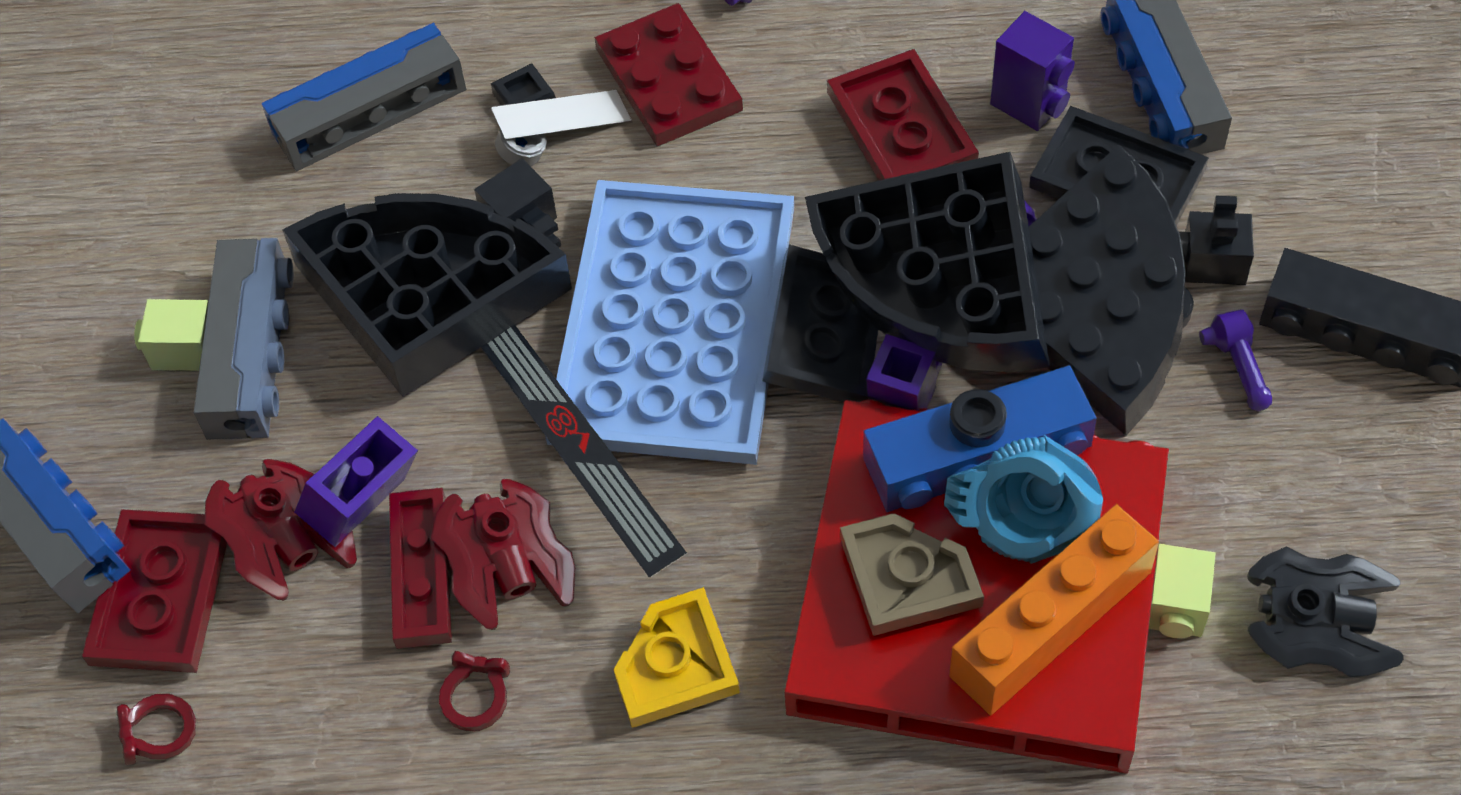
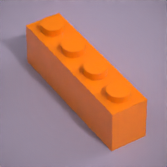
(1052, 609)

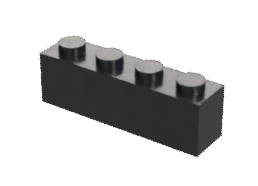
(1366, 316)

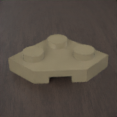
(908, 574)

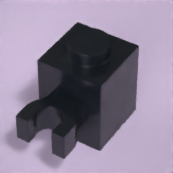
(521, 195)
(1218, 244)

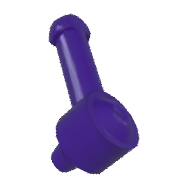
(1234, 334)

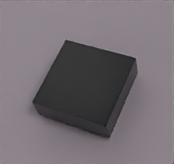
(522, 87)

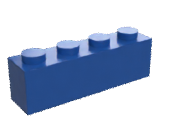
(919, 452)

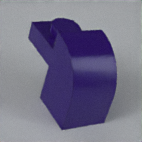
(903, 374)

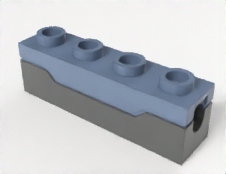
(243, 339)

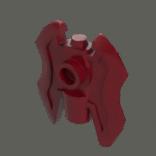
(263, 525)
(502, 543)

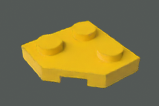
(675, 661)

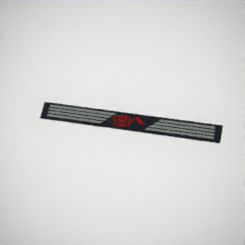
(584, 452)

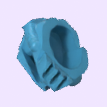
(1027, 499)

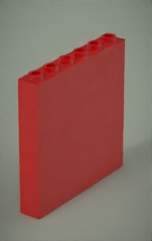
(899, 681)

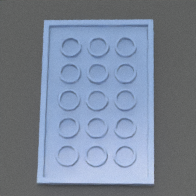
(676, 318)

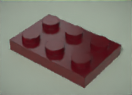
(668, 74)
(900, 117)
(165, 601)

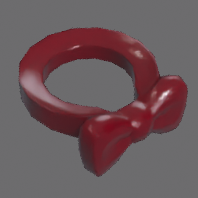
(464, 665)
(129, 717)

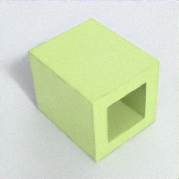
(172, 333)
(1181, 591)

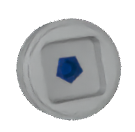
(526, 147)

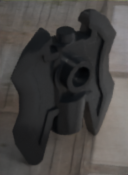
(1319, 612)

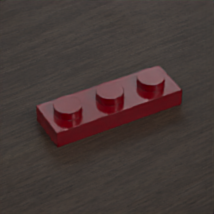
(418, 571)

